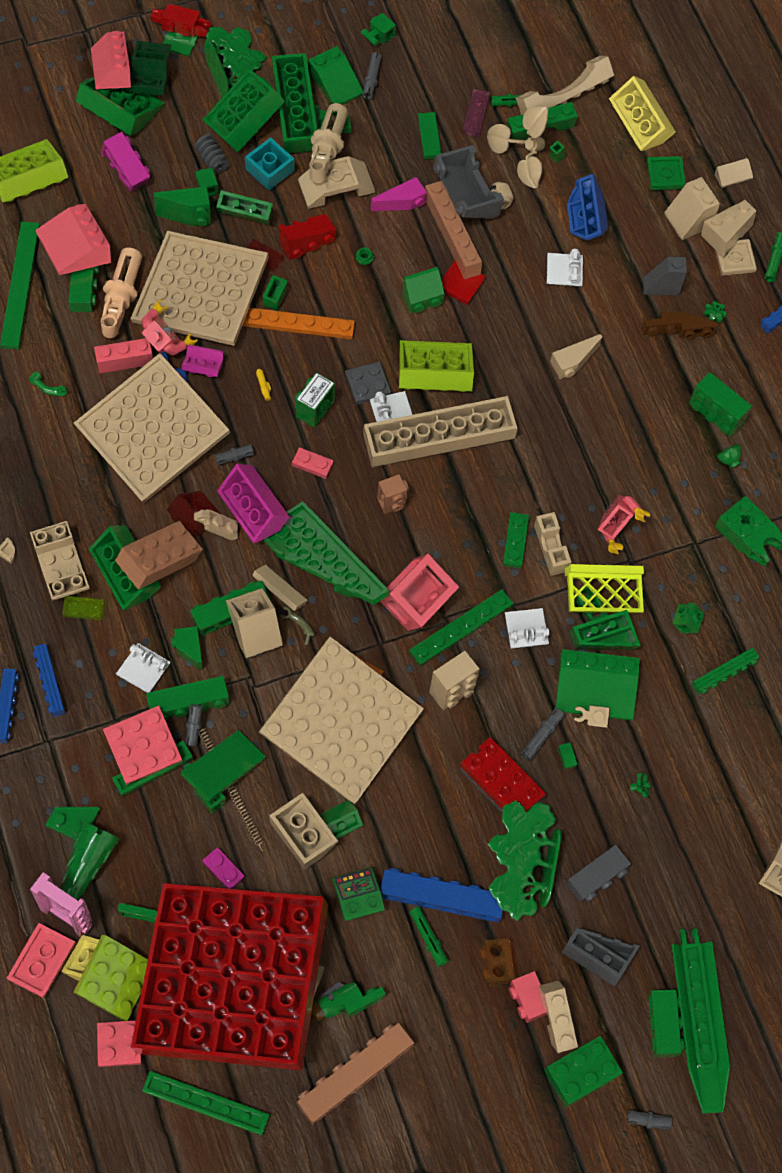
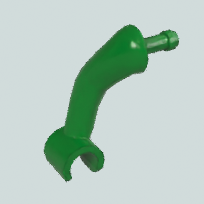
(35, 379)

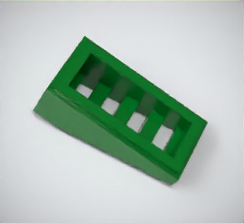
(595, 601)

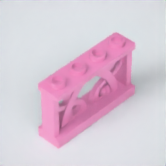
(61, 904)

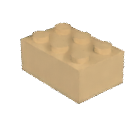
(454, 681)

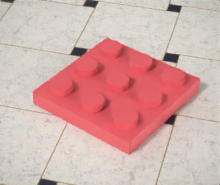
(142, 745)

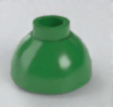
(730, 455)

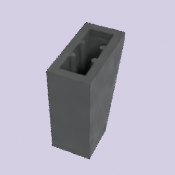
(666, 277)

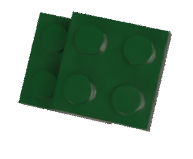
(150, 68)

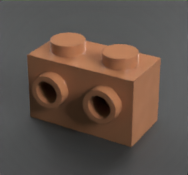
(392, 494)

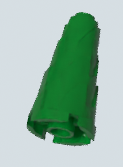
(89, 853)

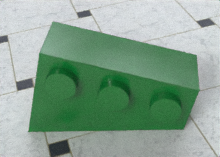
(606, 633)

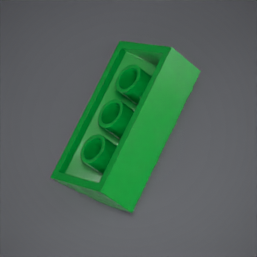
(105, 552)

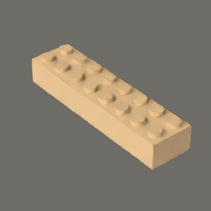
(439, 431)

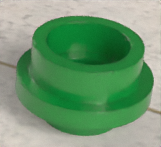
(364, 252)

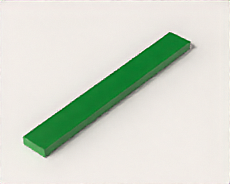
(19, 286)

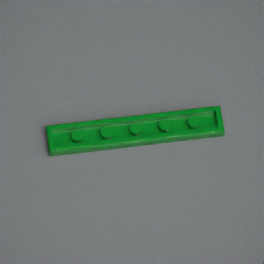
(205, 1103)

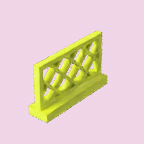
(601, 572)

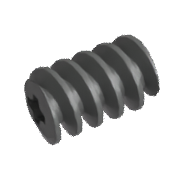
(212, 154)

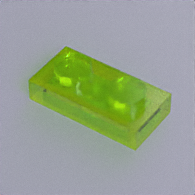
(83, 608)

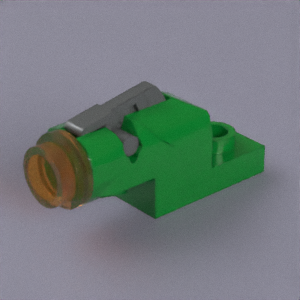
(345, 998)

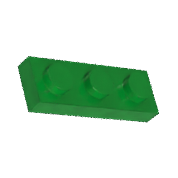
(515, 540)

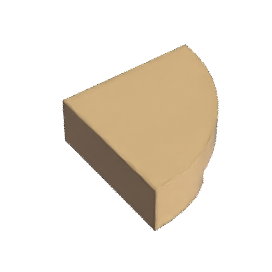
(7, 550)

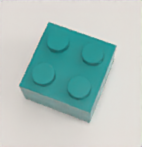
(269, 164)

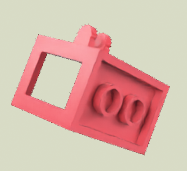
(418, 593)

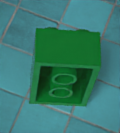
(720, 404)
(583, 1072)

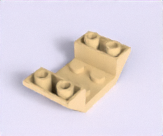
(342, 176)
(59, 560)

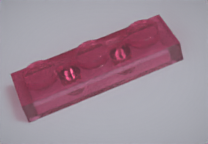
(476, 112)

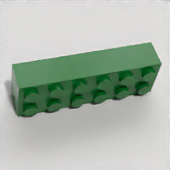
(297, 112)

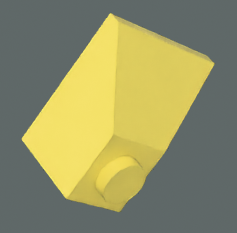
(80, 957)

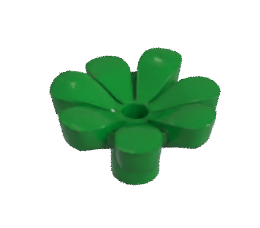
(715, 311)
(641, 785)

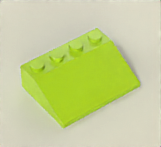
(30, 170)
(436, 366)

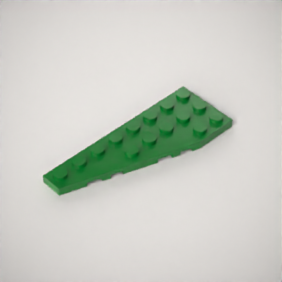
(316, 549)

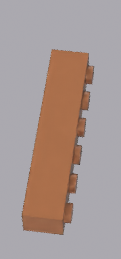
(453, 230)
(355, 1073)

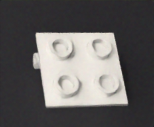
(565, 268)
(390, 406)
(527, 628)
(143, 667)

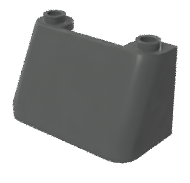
(466, 185)

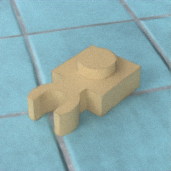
(595, 716)

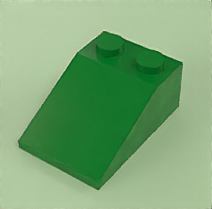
(334, 76)
(184, 206)

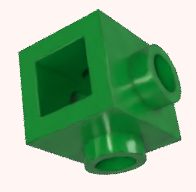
(688, 618)

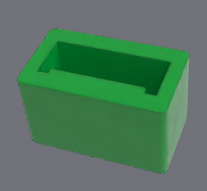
(274, 292)

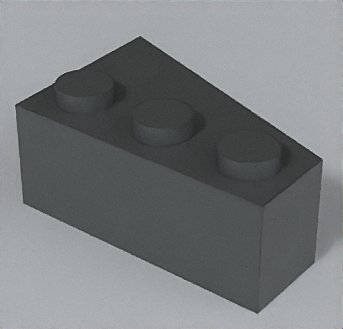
(600, 955)

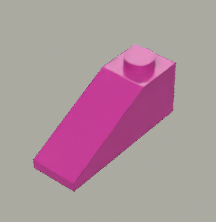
(402, 197)

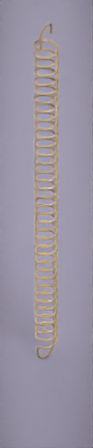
(236, 797)

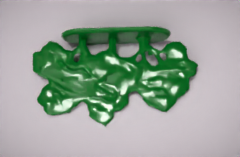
(235, 55)
(521, 854)

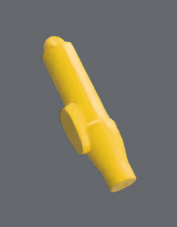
(265, 386)

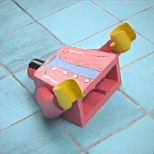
(161, 335)
(616, 518)

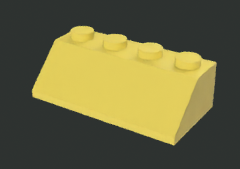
(641, 114)

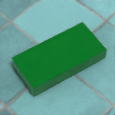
(137, 912)

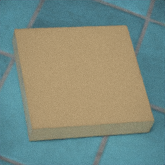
(737, 259)

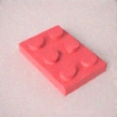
(41, 960)

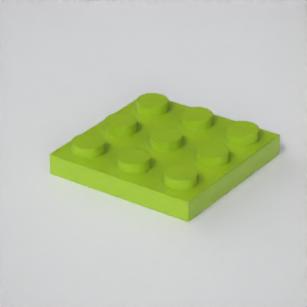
(113, 978)

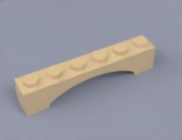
(596, 72)

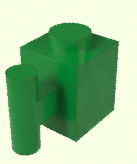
(381, 30)

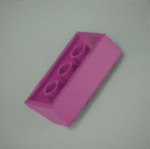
(252, 503)

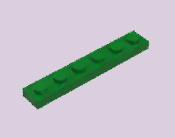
(460, 628)

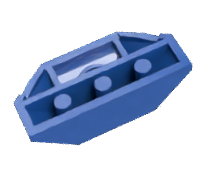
(587, 209)

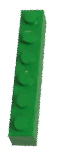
(725, 671)

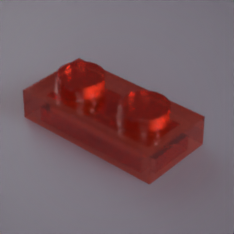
(275, 257)

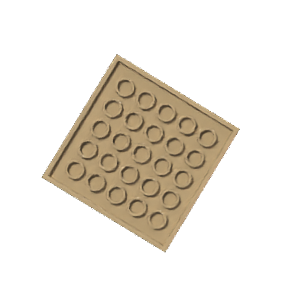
(203, 285)
(152, 428)
(341, 720)

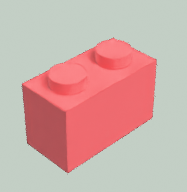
(527, 994)

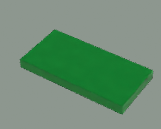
(223, 766)

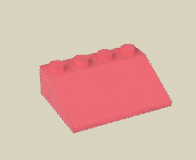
(74, 240)

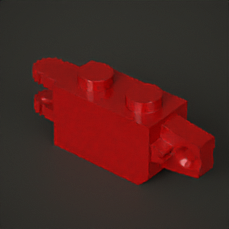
(181, 21)

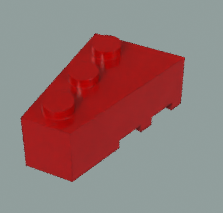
(306, 236)

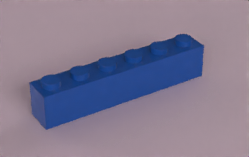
(440, 895)

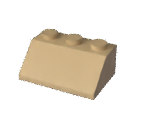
(303, 831)

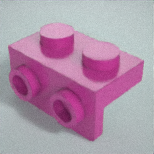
(203, 361)

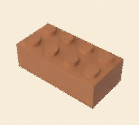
(158, 554)

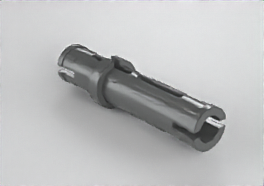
(371, 80)
(548, 727)

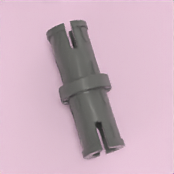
(234, 454)
(193, 724)
(649, 1119)

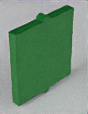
(180, 44)

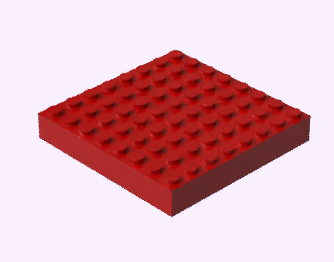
(231, 976)

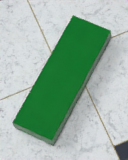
(429, 135)

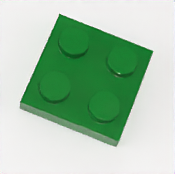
(666, 173)

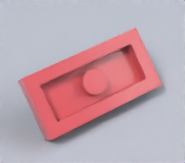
(312, 463)

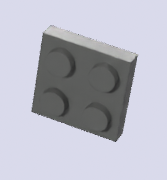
(366, 382)

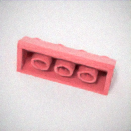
(111, 61)

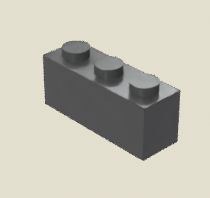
(598, 874)

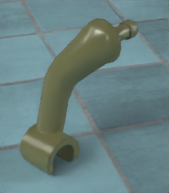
(301, 622)

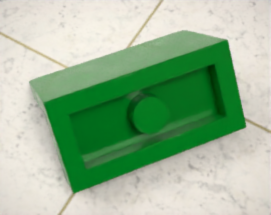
(342, 819)

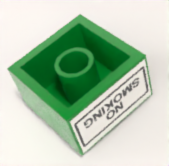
(315, 399)

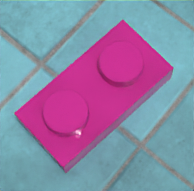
(223, 869)

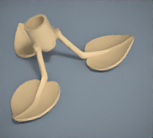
(535, 122)

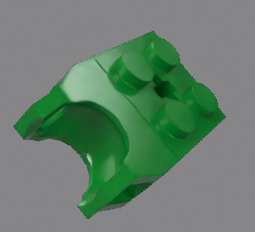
(749, 530)

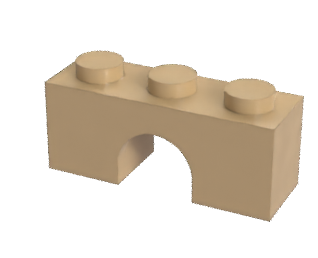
(555, 554)
(557, 1008)

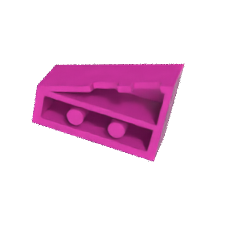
(125, 161)

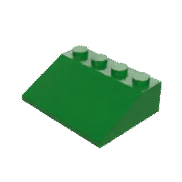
(119, 106)
(243, 110)
(597, 681)

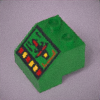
(357, 893)

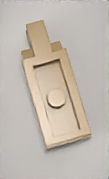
(218, 524)

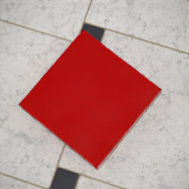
(461, 288)

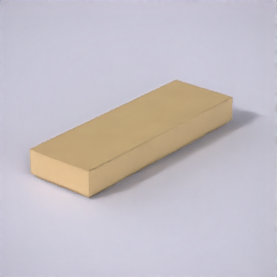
(280, 587)

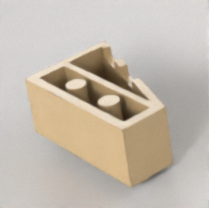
(728, 226)

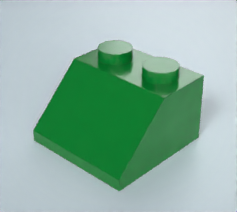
(423, 290)

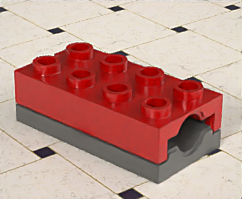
(500, 777)

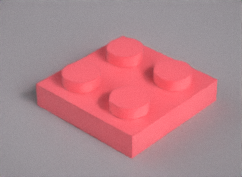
(115, 1044)

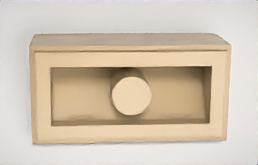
(734, 173)

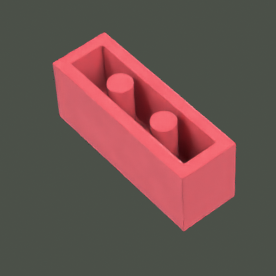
(123, 355)

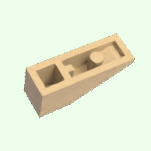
(571, 359)

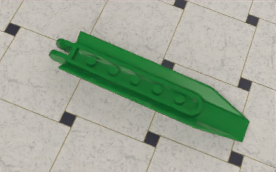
(702, 1021)

